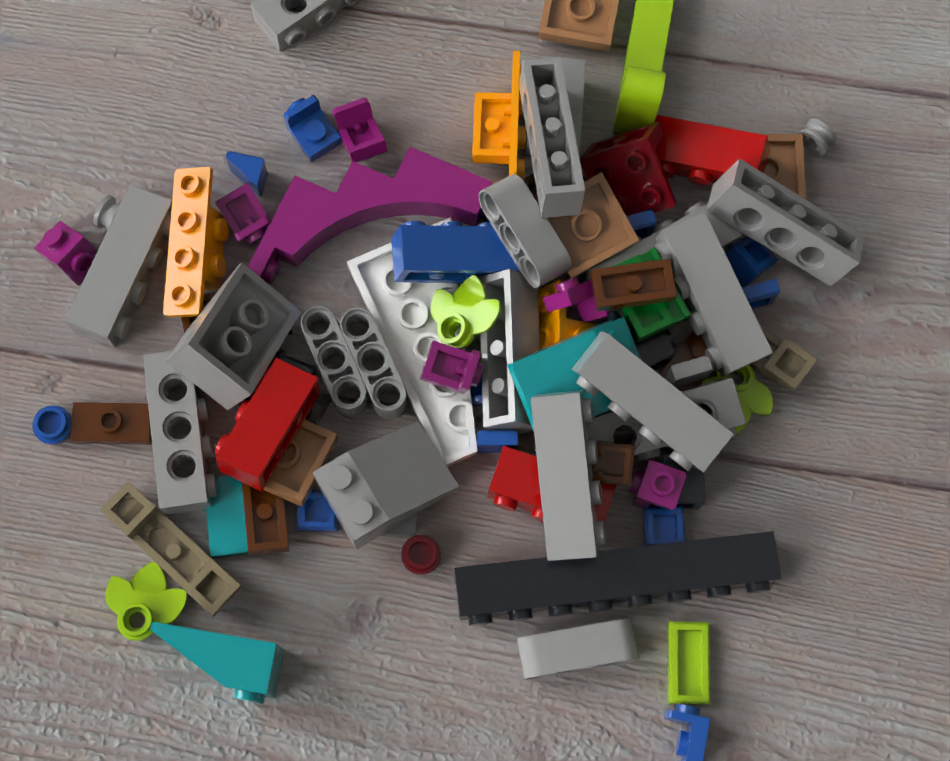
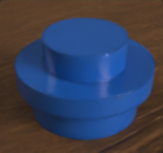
(52, 425)

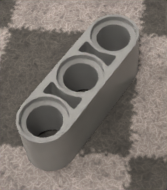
(523, 232)
(331, 344)
(368, 346)
(577, 648)

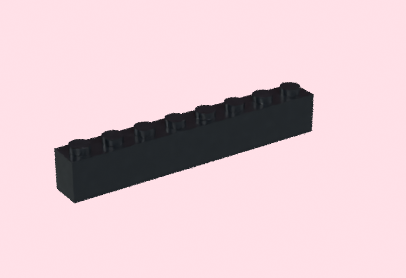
(617, 576)

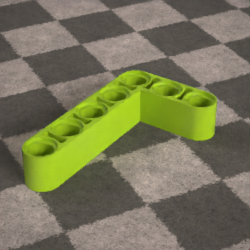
(642, 71)

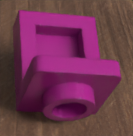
(359, 130)
(244, 213)
(67, 251)
(571, 293)
(452, 367)
(657, 486)

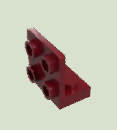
(632, 169)

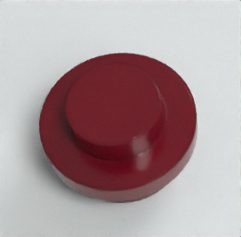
(421, 554)

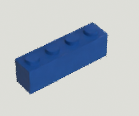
(447, 252)

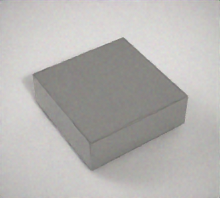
(689, 371)

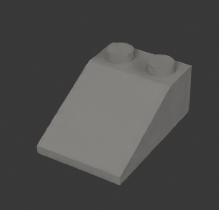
(234, 337)
(384, 482)

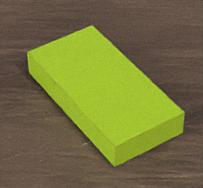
(688, 663)

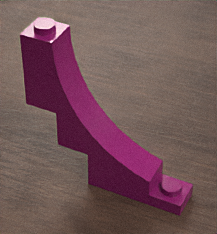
(315, 215)

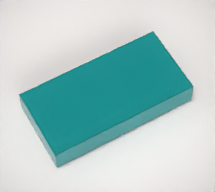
(227, 520)

